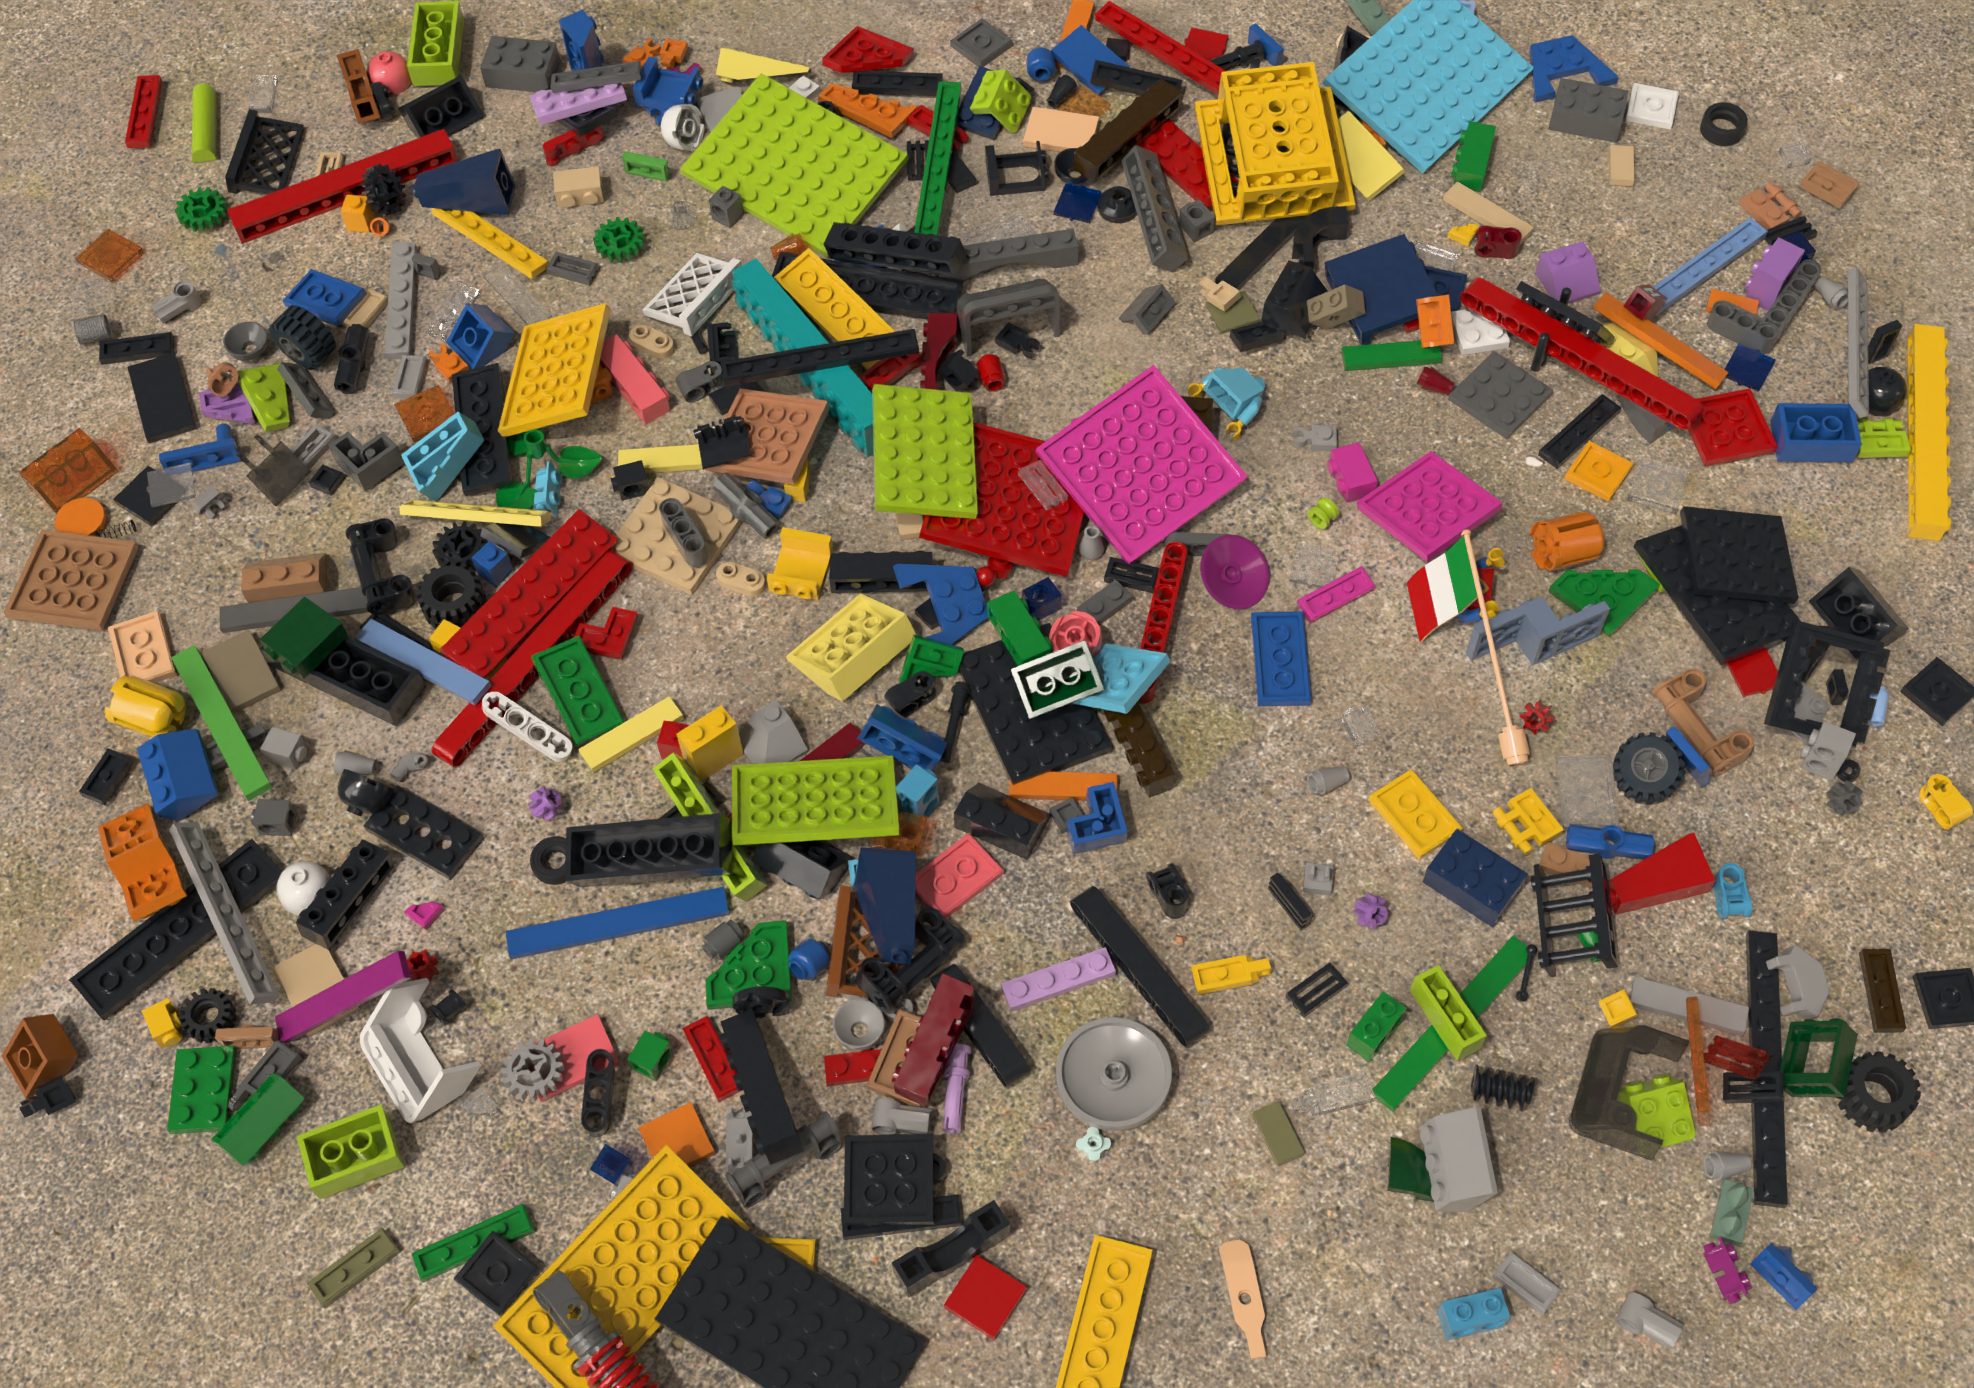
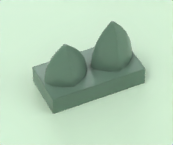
(1731, 1212)

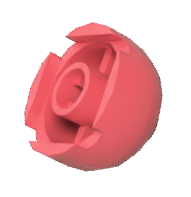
(391, 70)
(1074, 629)

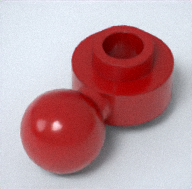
(995, 569)

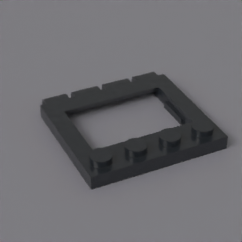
(1796, 662)

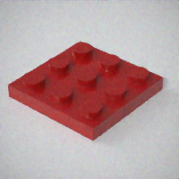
(1731, 428)

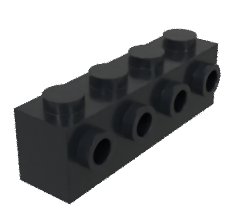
(873, 571)
(344, 894)

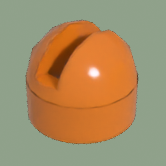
(375, 226)

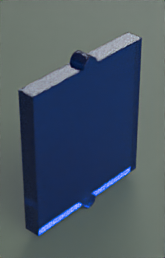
(1077, 203)
(1749, 367)

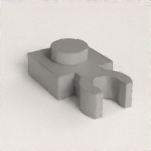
(1319, 437)

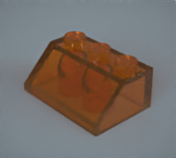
(68, 471)

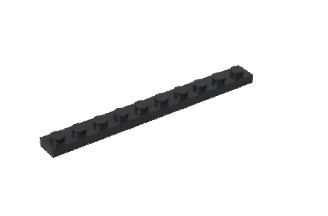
(1765, 1034)

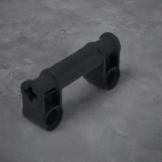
(389, 592)
(888, 987)

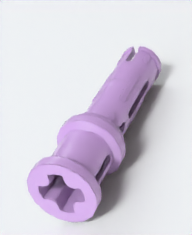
(956, 1075)

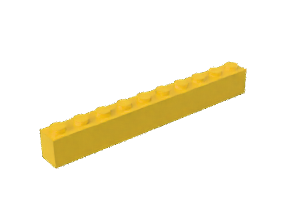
(1927, 433)

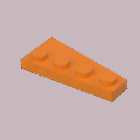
(868, 110)

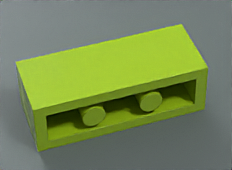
(1447, 1013)

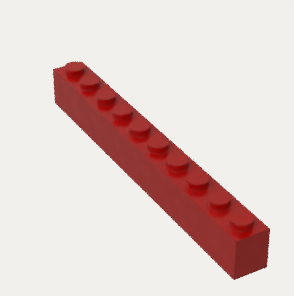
(330, 189)

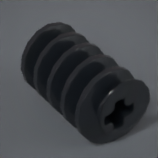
(1501, 1088)

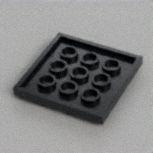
(1738, 555)

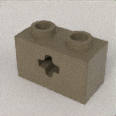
(1335, 307)

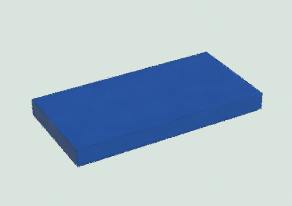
(1280, 659)

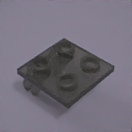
(277, 472)

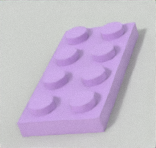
(564, 104)

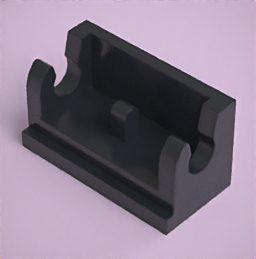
(721, 344)

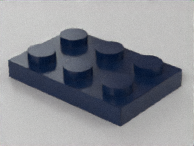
(979, 124)

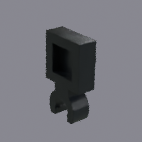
(1014, 339)

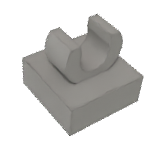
(207, 500)
(1318, 879)

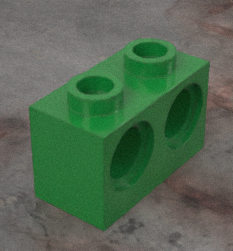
(1376, 1026)

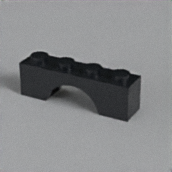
(930, 1263)

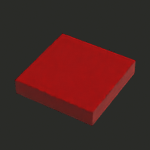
(985, 1297)

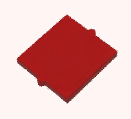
(1206, 43)
(1754, 673)

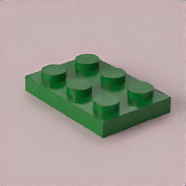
(201, 1089)

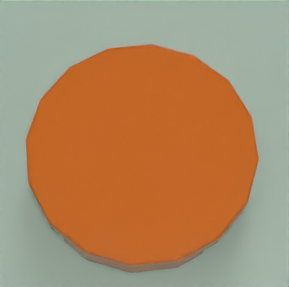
(81, 517)

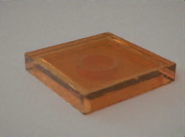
(109, 255)
(424, 412)

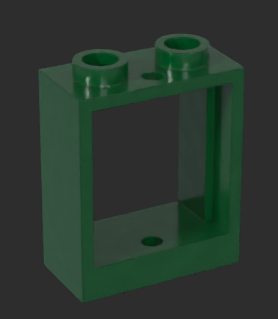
(1795, 1055)

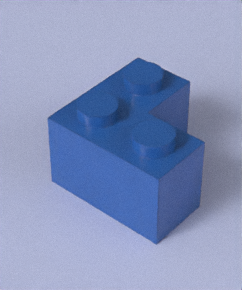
(1103, 825)

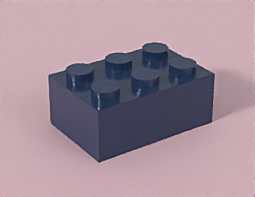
(1474, 877)

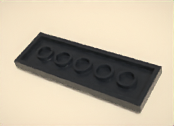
(481, 398)

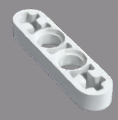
(523, 730)

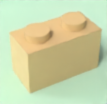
(578, 187)

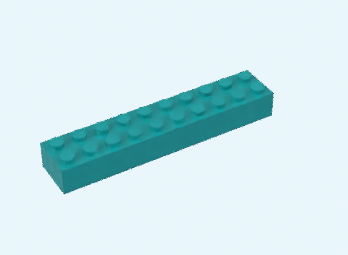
(790, 329)

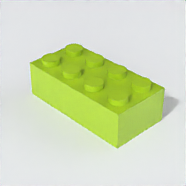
(435, 42)

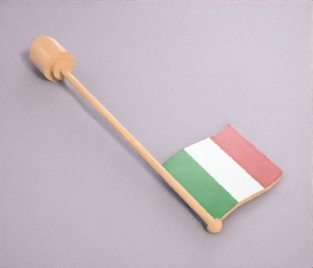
(1443, 592)

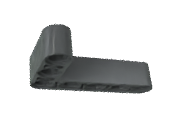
(1765, 332)

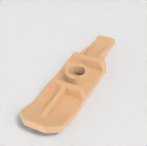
(1241, 1280)

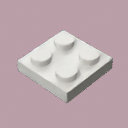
(1477, 333)

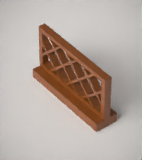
(840, 946)

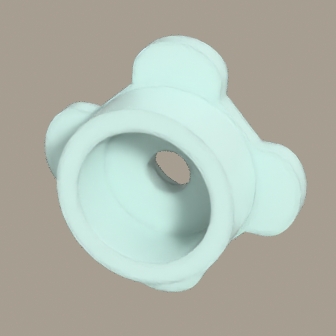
(1093, 1152)

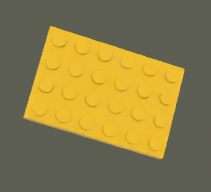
(555, 370)

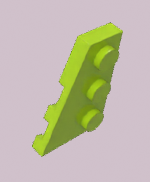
(267, 395)

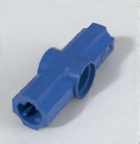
(1625, 843)

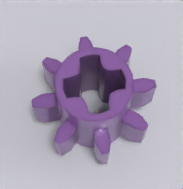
(545, 803)
(1371, 911)

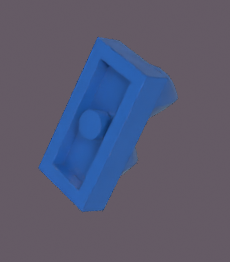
(1777, 1269)

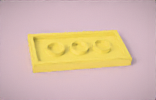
(1367, 160)

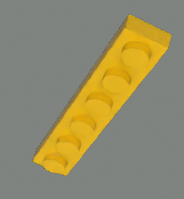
(494, 240)

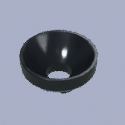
(1064, 164)
(1116, 210)

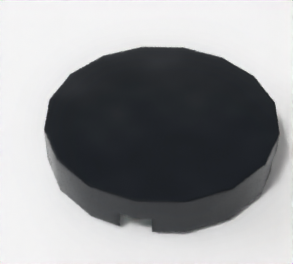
(761, 1000)

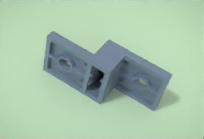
(1538, 630)

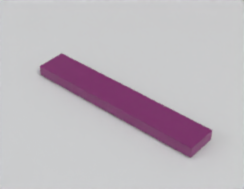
(343, 997)

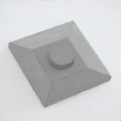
(771, 736)

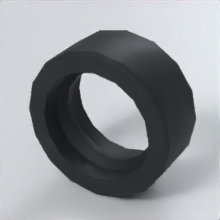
(1727, 112)

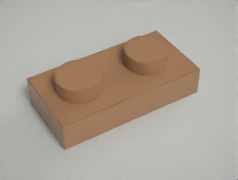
(1562, 860)

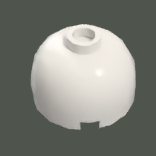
(682, 127)
(300, 884)

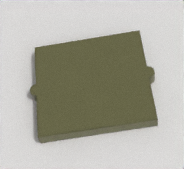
(1236, 316)

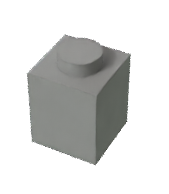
(284, 748)

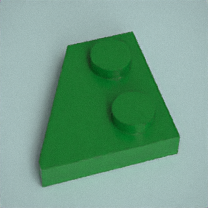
(931, 656)

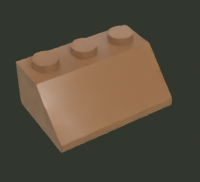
(284, 577)

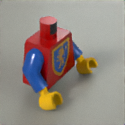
(1485, 573)

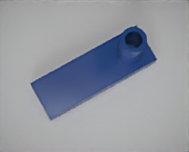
(205, 455)

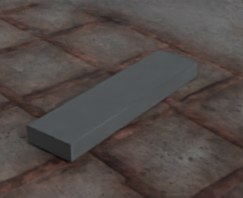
(596, 76)

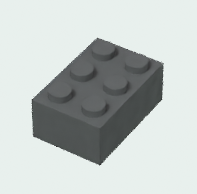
(519, 64)
(1588, 110)

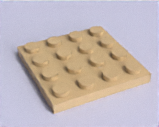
(652, 549)

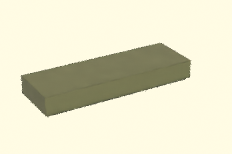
(353, 1268)

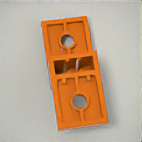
(141, 862)

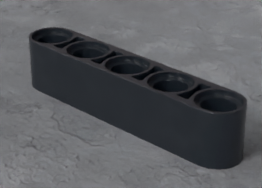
(989, 1036)

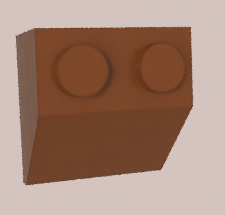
(38, 1052)

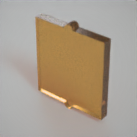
(1085, 103)

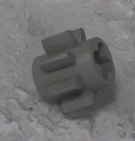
(1844, 797)

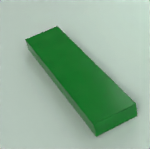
(1389, 355)
(459, 1247)

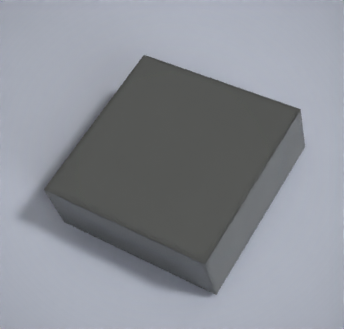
(426, 266)
(1065, 811)

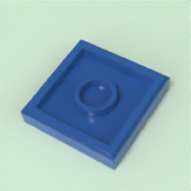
(1693, 761)

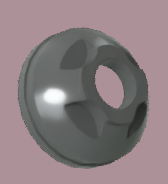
(243, 335)

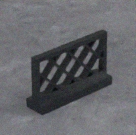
(246, 146)

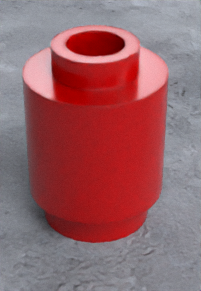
(991, 372)

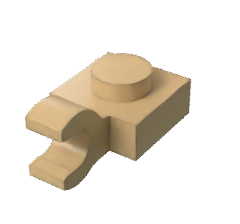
(1220, 295)

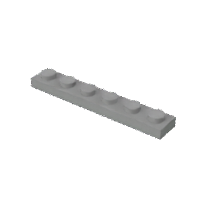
(400, 301)

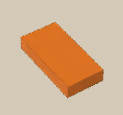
(1745, 303)

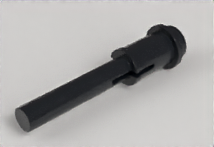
(961, 692)

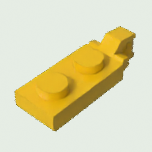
(1228, 973)

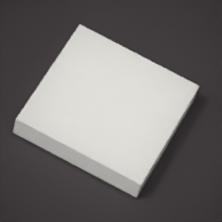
(1652, 106)

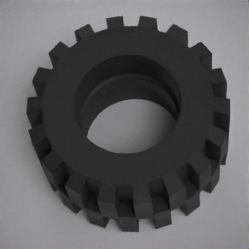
(449, 581)
(1890, 1075)

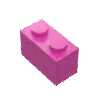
(1352, 472)

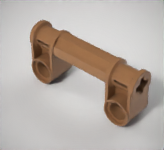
(1676, 697)

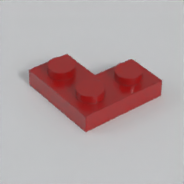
(611, 639)

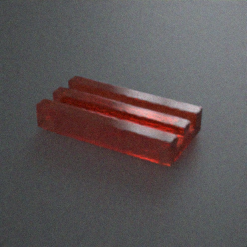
(1738, 1053)

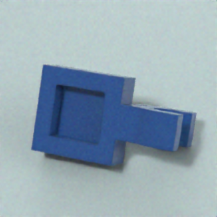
(773, 499)

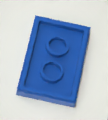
(1079, 54)
(325, 297)

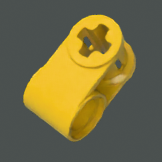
(1945, 804)

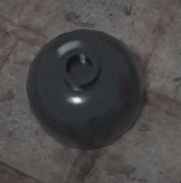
(1886, 391)
(362, 793)

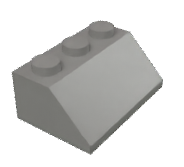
(1458, 1160)

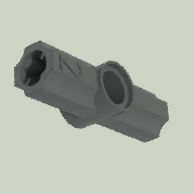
(746, 505)

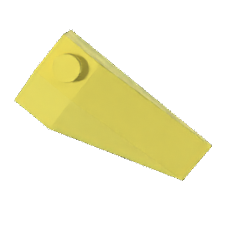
(744, 65)

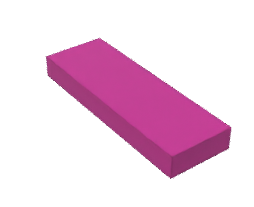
(1336, 594)

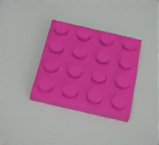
(1429, 505)

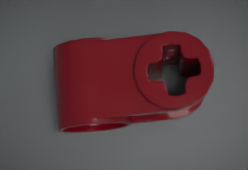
(1499, 243)

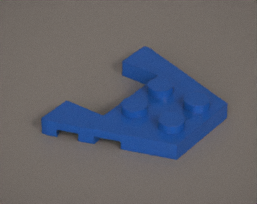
(1562, 59)
(953, 594)

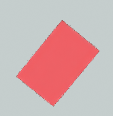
(956, 876)
(575, 1046)

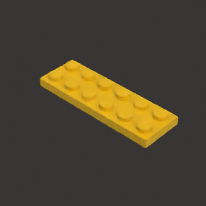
(830, 301)
(1105, 1315)

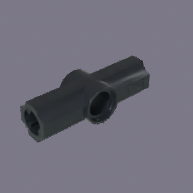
(351, 358)

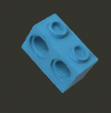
(918, 792)
(1473, 1314)

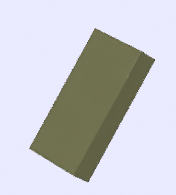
(1278, 1133)

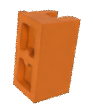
(1435, 321)

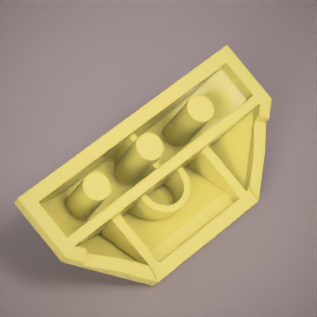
(1631, 348)

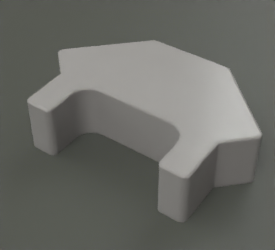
(1805, 982)

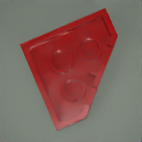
(866, 51)

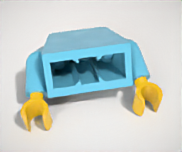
(1235, 393)

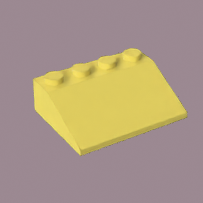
(852, 646)

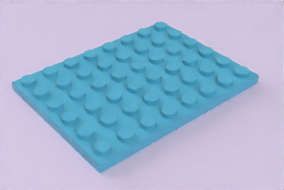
(1428, 78)

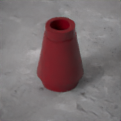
(1434, 381)

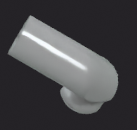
(409, 763)

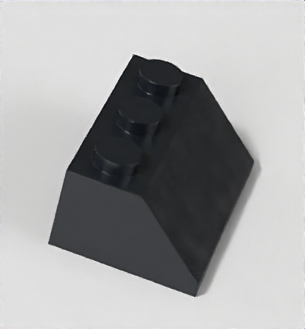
(444, 108)
(1287, 301)
(1858, 609)
(1000, 820)
(806, 864)

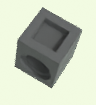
(726, 207)
(1196, 220)
(274, 817)

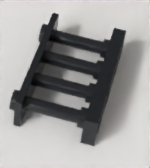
(1601, 924)

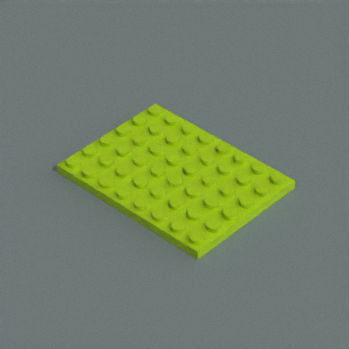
(794, 162)

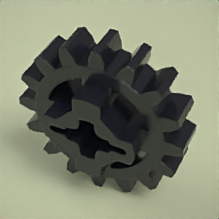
(383, 189)
(458, 544)

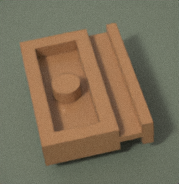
(1829, 184)

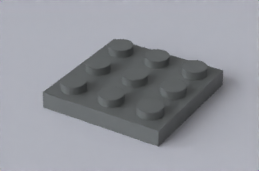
(1500, 394)

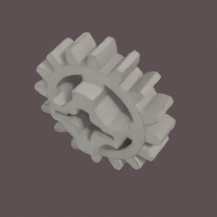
(546, 1063)

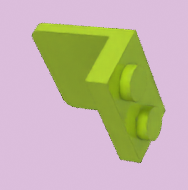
(1003, 98)
(1660, 1108)

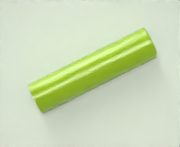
(204, 123)

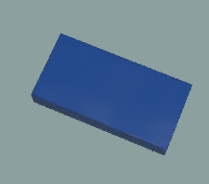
(1272, 50)

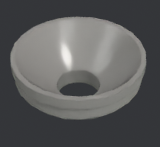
(854, 1013)

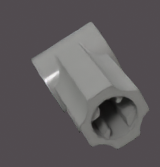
(182, 298)
(893, 1117)
(1640, 1316)

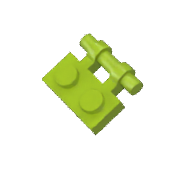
(1885, 442)

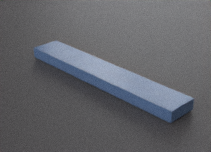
(430, 664)

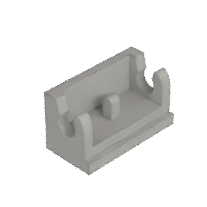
(739, 1140)

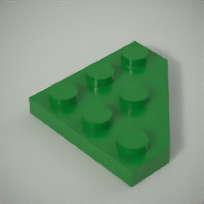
(1620, 590)
(754, 963)

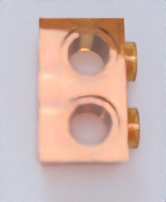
(908, 825)

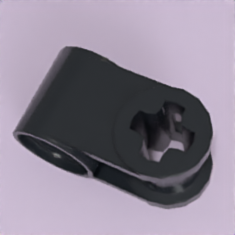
(911, 695)
(1168, 886)

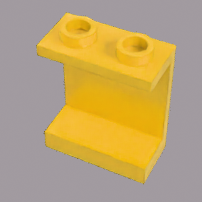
(801, 564)

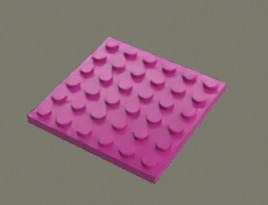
(1141, 464)

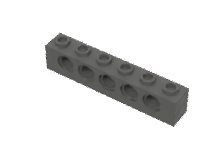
(1154, 209)

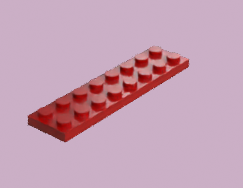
(529, 595)

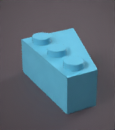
(442, 454)

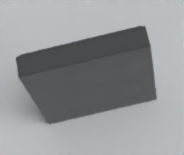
(981, 43)

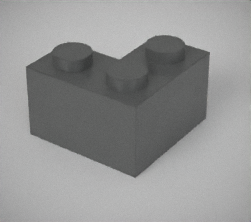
(366, 462)

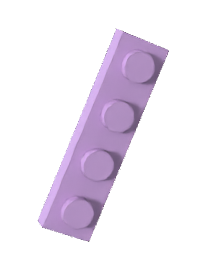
(1058, 979)

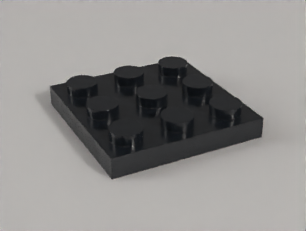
(889, 1180)

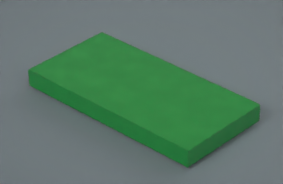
(577, 690)

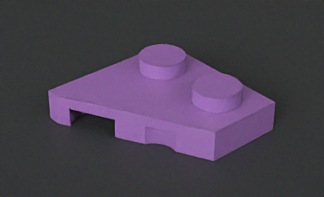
(229, 407)

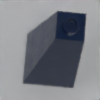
(468, 185)
(887, 898)

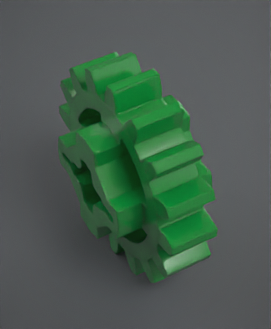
(201, 209)
(619, 239)

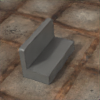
(1148, 308)

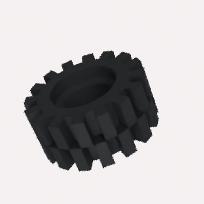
(198, 1005)

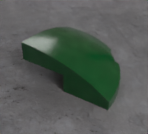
(1408, 1170)

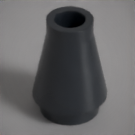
(1061, 91)

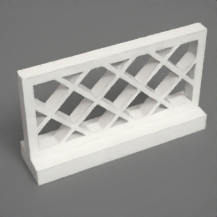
(707, 299)

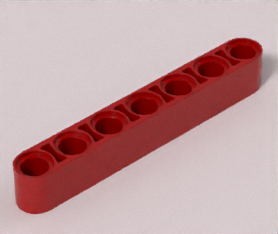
(1161, 609)

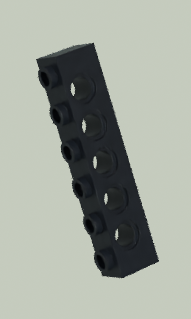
(895, 248)

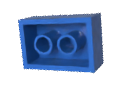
(1815, 432)

